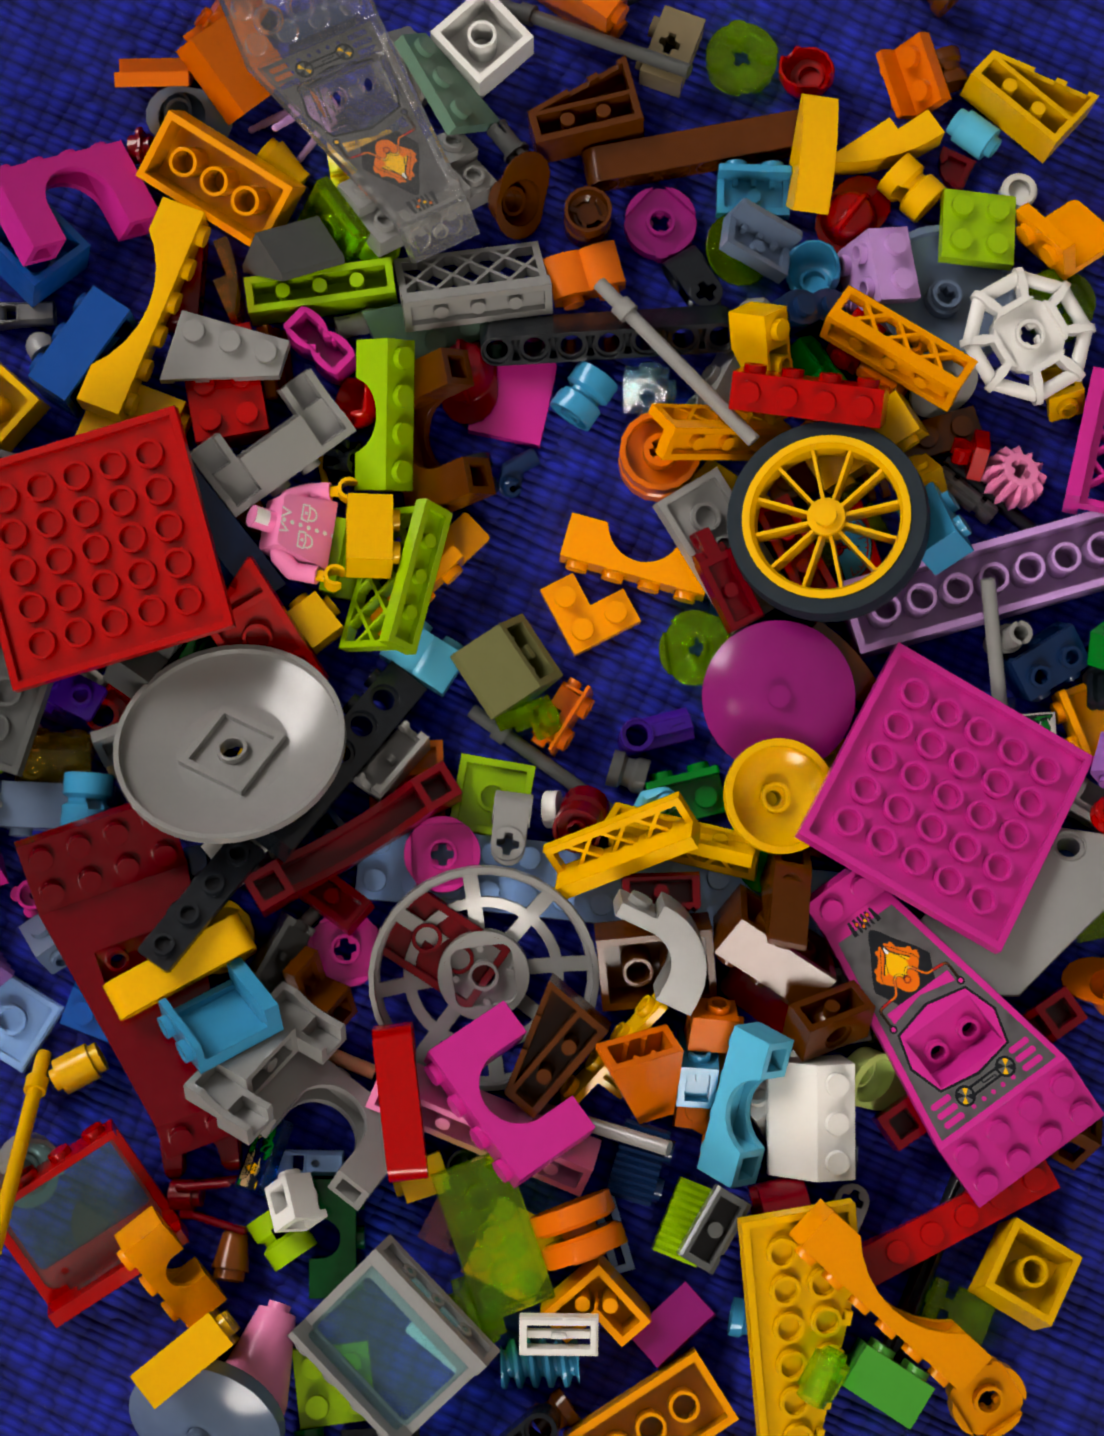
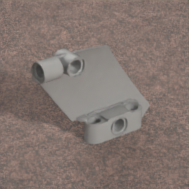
(1057, 910)

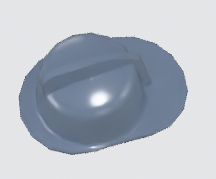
(188, 99)

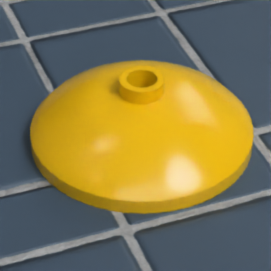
(779, 767)

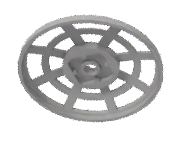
(510, 979)

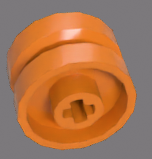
(649, 475)
(581, 1236)

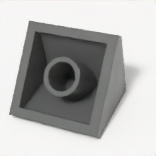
(292, 250)

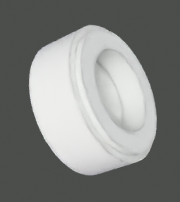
(1021, 187)
(550, 805)

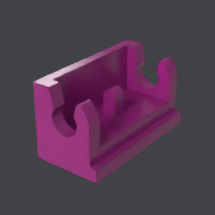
(673, 1325)

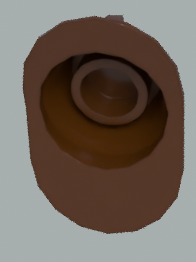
(520, 195)

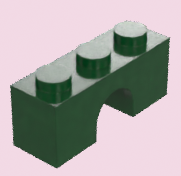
(331, 1270)

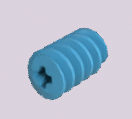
(537, 1366)

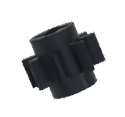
(341, 460)

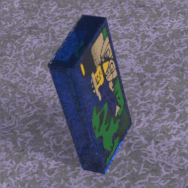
(263, 1160)

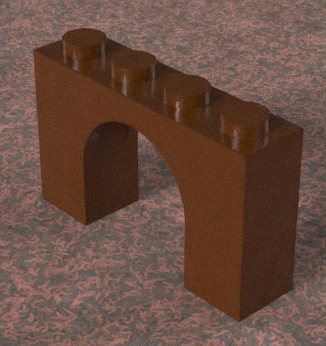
(465, 478)

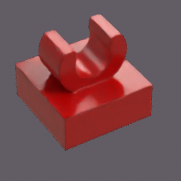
(972, 454)

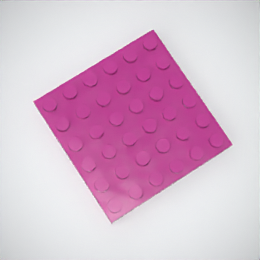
(945, 798)

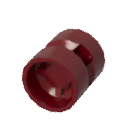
(580, 809)

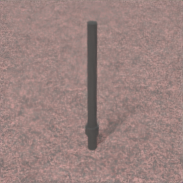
(530, 15)
(525, 749)

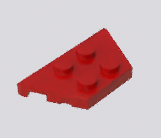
(262, 617)

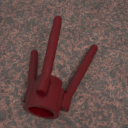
(191, 1193)

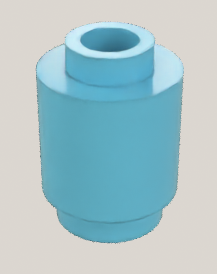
(974, 134)

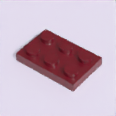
(430, 955)

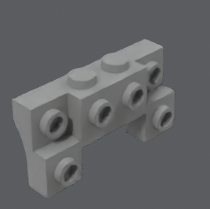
(469, 171)
(281, 453)
(233, 1086)

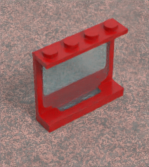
(69, 1218)

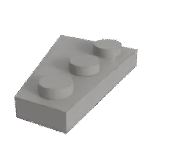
(219, 350)

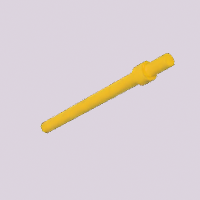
(34, 1088)

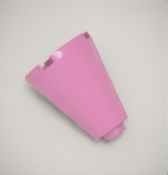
(266, 1349)

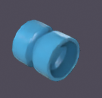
(581, 399)
(84, 787)

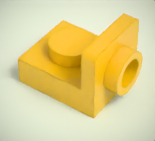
(1067, 401)

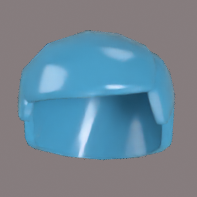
(813, 266)

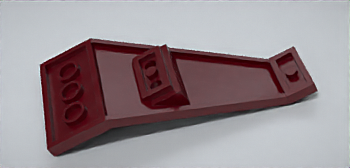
(99, 896)

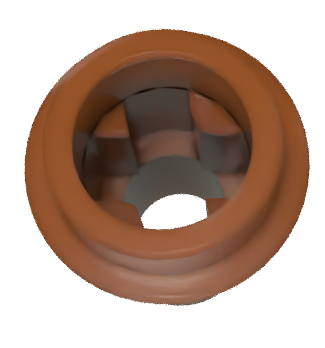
(231, 1257)

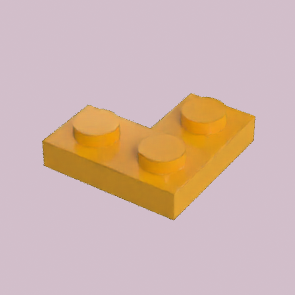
(583, 623)

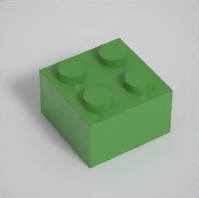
(886, 1384)

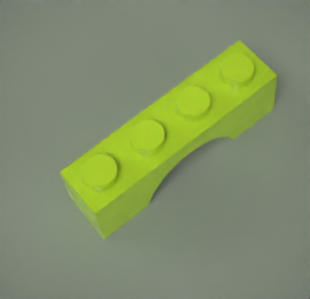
(388, 371)

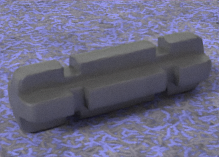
(969, 497)

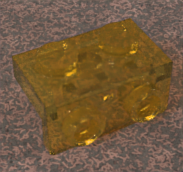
(58, 753)

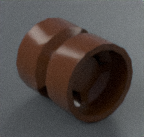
(590, 209)

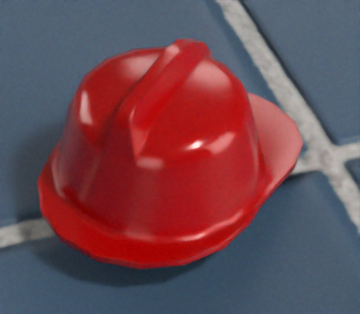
(852, 210)

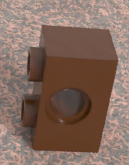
(828, 1020)

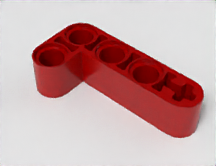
(400, 1101)

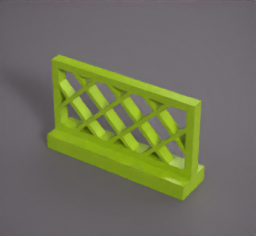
(409, 585)

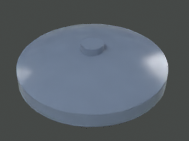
(945, 292)
(212, 1403)

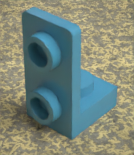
(697, 1077)

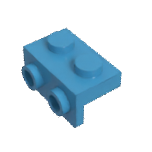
(761, 183)

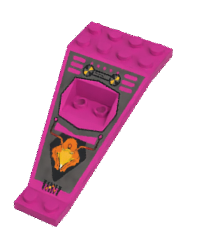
(991, 1093)

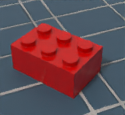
(229, 408)

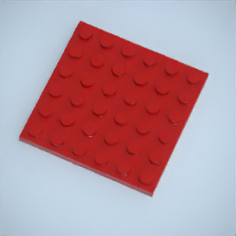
(105, 551)

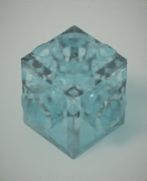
(645, 386)

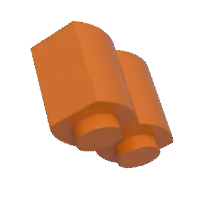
(577, 272)

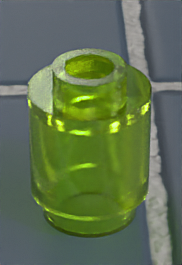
(823, 1377)

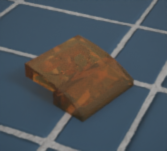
(230, 286)

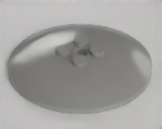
(222, 699)

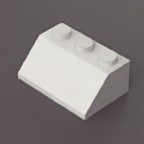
(812, 1120)

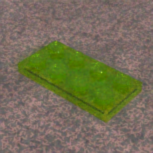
(492, 1239)

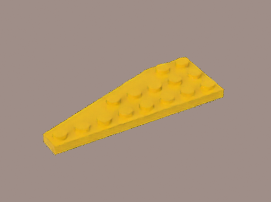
(788, 1317)

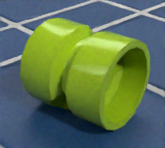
(283, 1250)

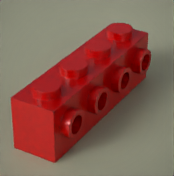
(809, 397)

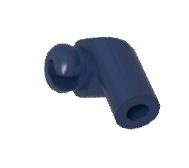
(513, 470)

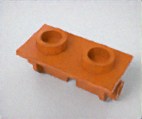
(573, 705)

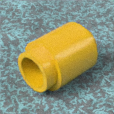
(78, 1068)

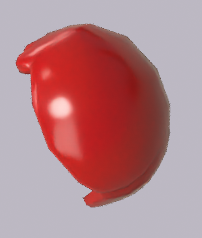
(806, 71)
(356, 402)

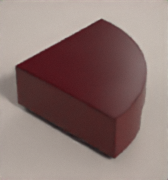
(954, 168)

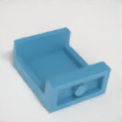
(222, 1019)

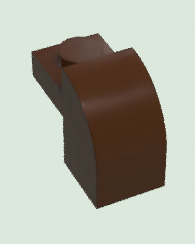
(308, 976)

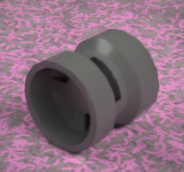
(627, 772)

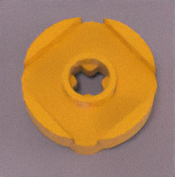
(998, 1416)

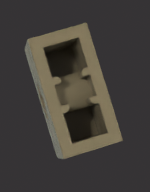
(673, 30)

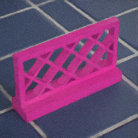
(1088, 450)

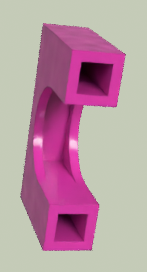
(99, 171)
(516, 1148)

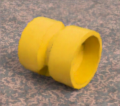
(911, 187)

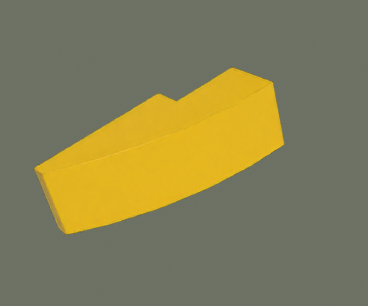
(887, 144)
(813, 154)

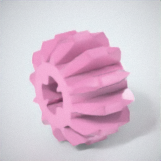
(1013, 478)

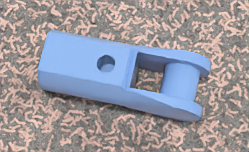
(318, 1162)

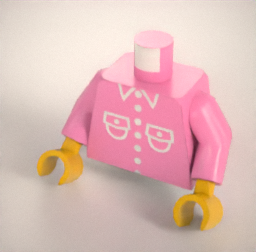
(300, 531)

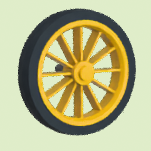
(828, 521)

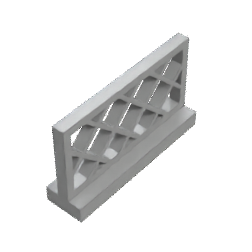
(477, 299)

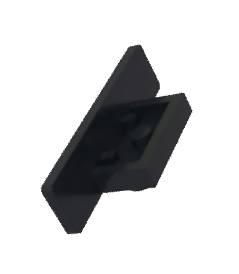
(200, 903)

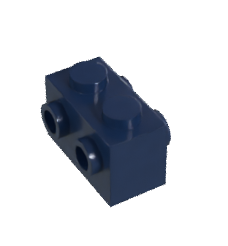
(1045, 661)

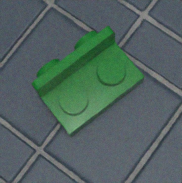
(698, 786)

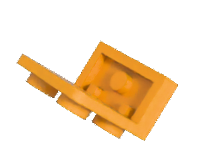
(1063, 239)

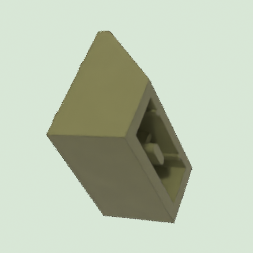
(506, 666)

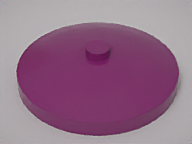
(778, 684)

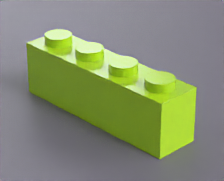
(327, 291)

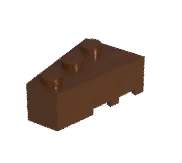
(588, 116)
(555, 1046)

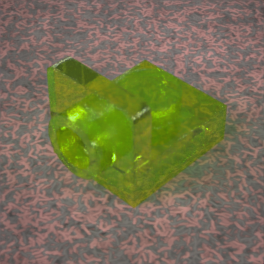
(538, 714)

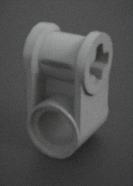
(510, 820)

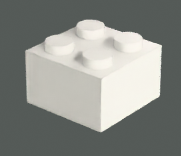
(483, 43)

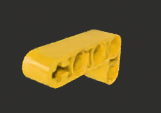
(212, 951)

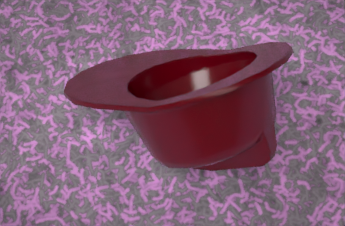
(478, 401)

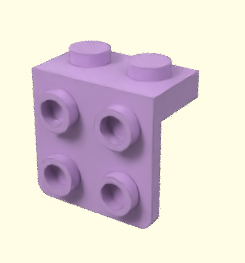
(880, 266)

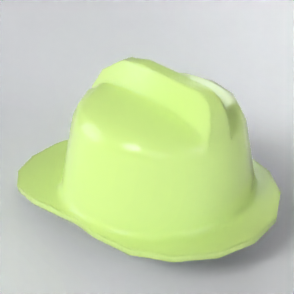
(875, 1079)

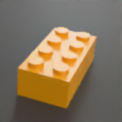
(218, 177)
(669, 1402)

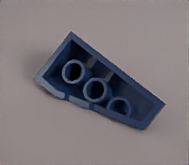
(231, 539)

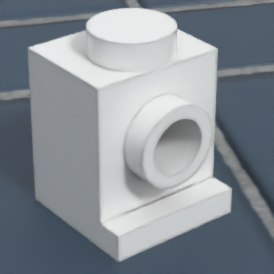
(293, 1202)

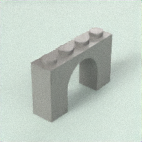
(308, 1081)

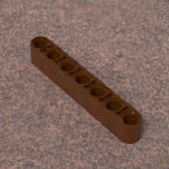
(689, 151)

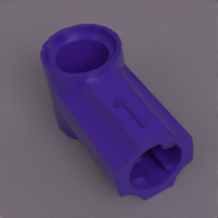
(659, 731)

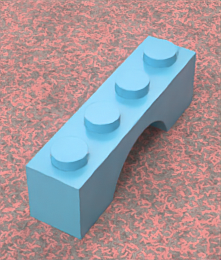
(730, 1146)

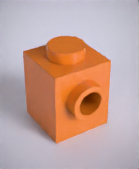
(711, 1025)

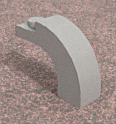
(685, 967)

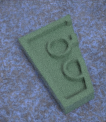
(445, 89)

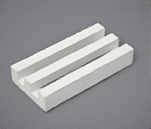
(558, 1319)

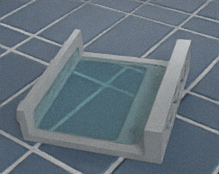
(393, 1342)

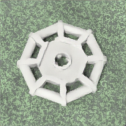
(1019, 355)

